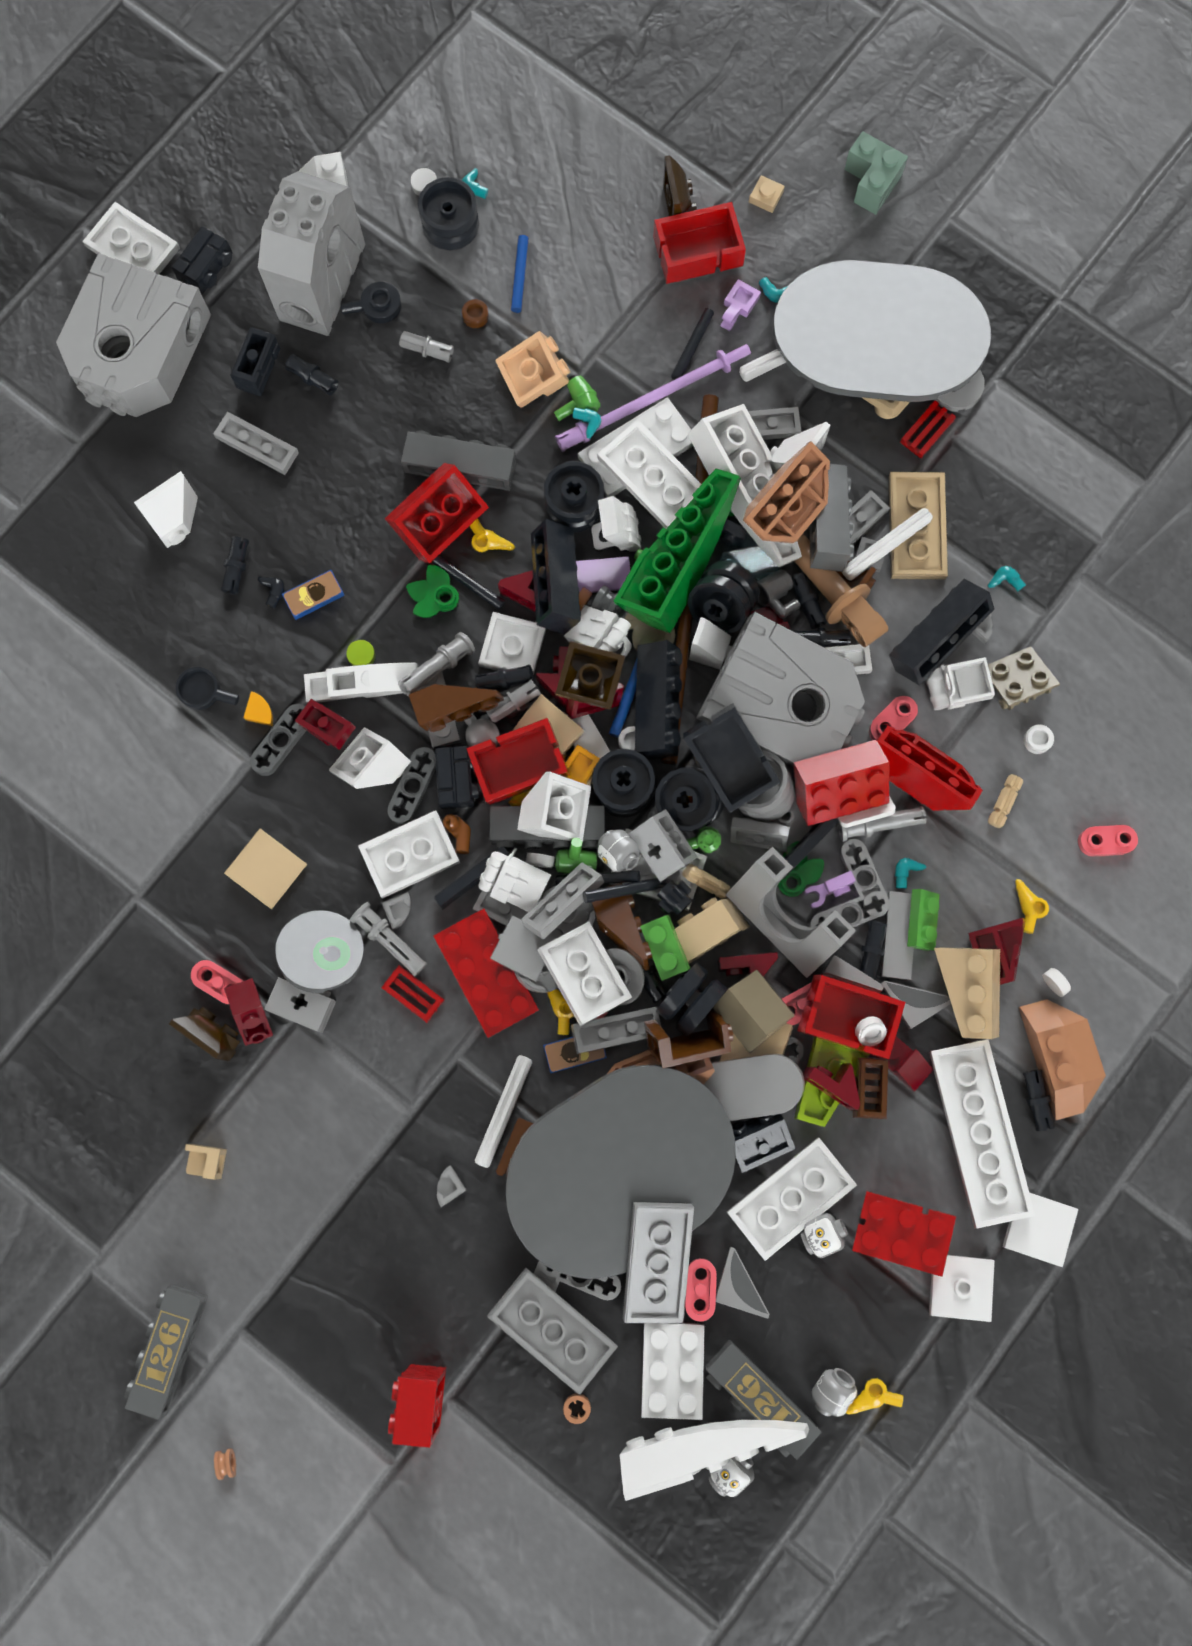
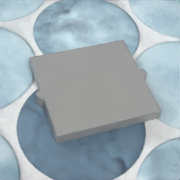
(519, 949)

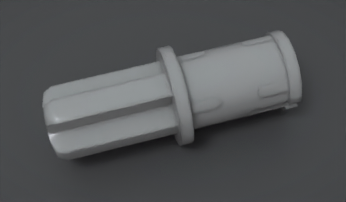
(426, 346)
(514, 701)

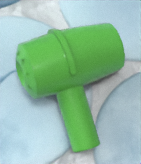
(582, 397)
(707, 840)
(570, 858)

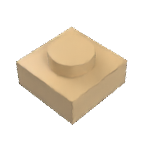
(766, 194)

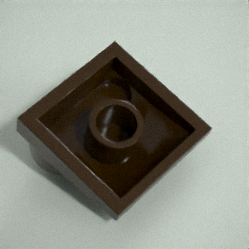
(677, 188)
(590, 675)
(208, 1034)

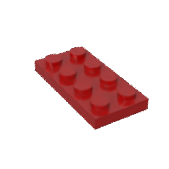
(488, 986)

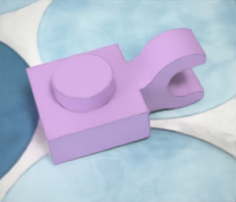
(739, 301)
(837, 885)

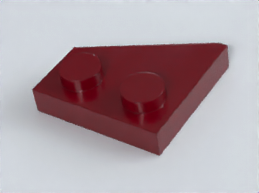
(1008, 939)

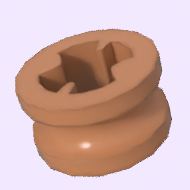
(568, 1410)
(225, 1464)

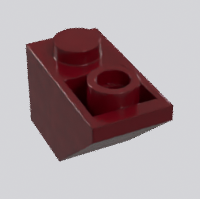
(248, 1012)

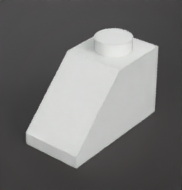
(710, 645)

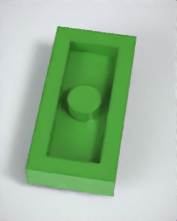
(923, 920)
(665, 947)

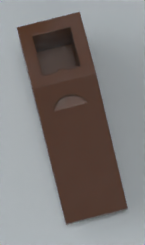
(445, 703)
(618, 924)

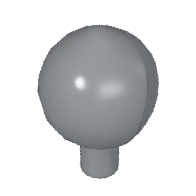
(480, 731)

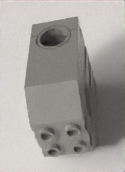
(310, 250)
(131, 336)
(762, 679)

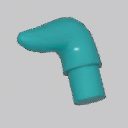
(478, 190)
(770, 290)
(590, 417)
(1009, 574)
(902, 871)

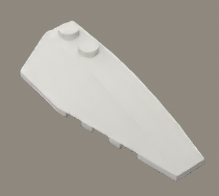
(735, 445)
(679, 1454)

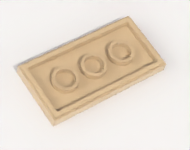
(925, 551)

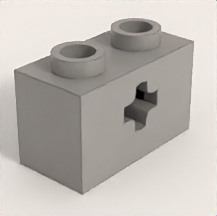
(663, 845)
(314, 1015)

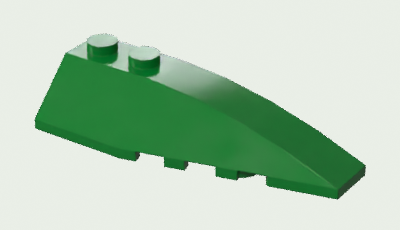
(675, 562)

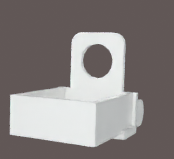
(617, 525)
(601, 630)
(960, 684)
(513, 880)

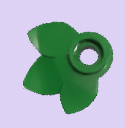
(430, 591)
(804, 874)

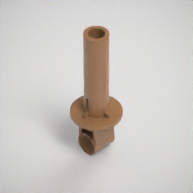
(847, 603)

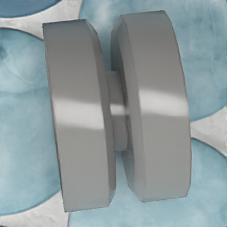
(775, 801)

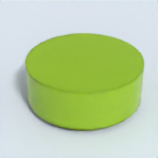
(360, 653)

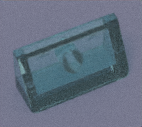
(753, 560)

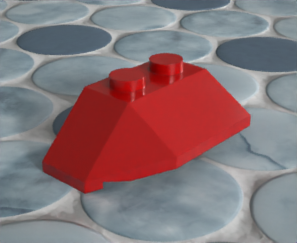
(927, 772)

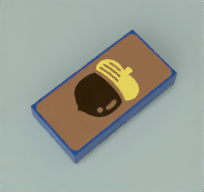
(313, 594)
(563, 1055)

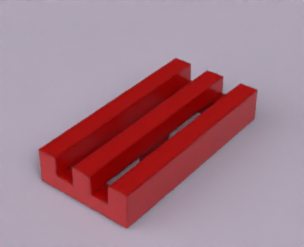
(941, 413)
(432, 1008)

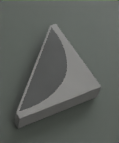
(919, 1003)
(737, 1287)

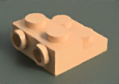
(533, 369)

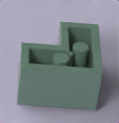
(877, 167)

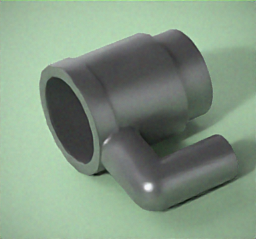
(773, 588)

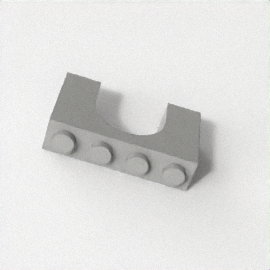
(757, 900)

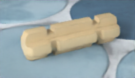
(1005, 801)
(706, 881)

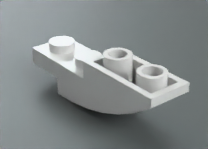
(356, 681)

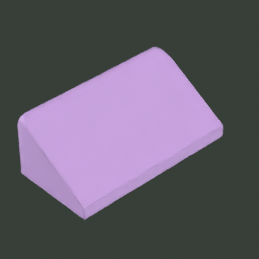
(600, 572)

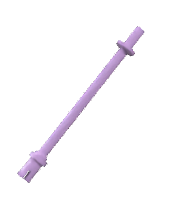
(722, 362)

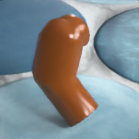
(460, 830)

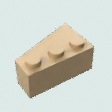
(709, 928)
(973, 989)

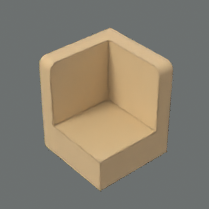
(205, 1161)

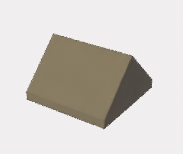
(753, 1010)

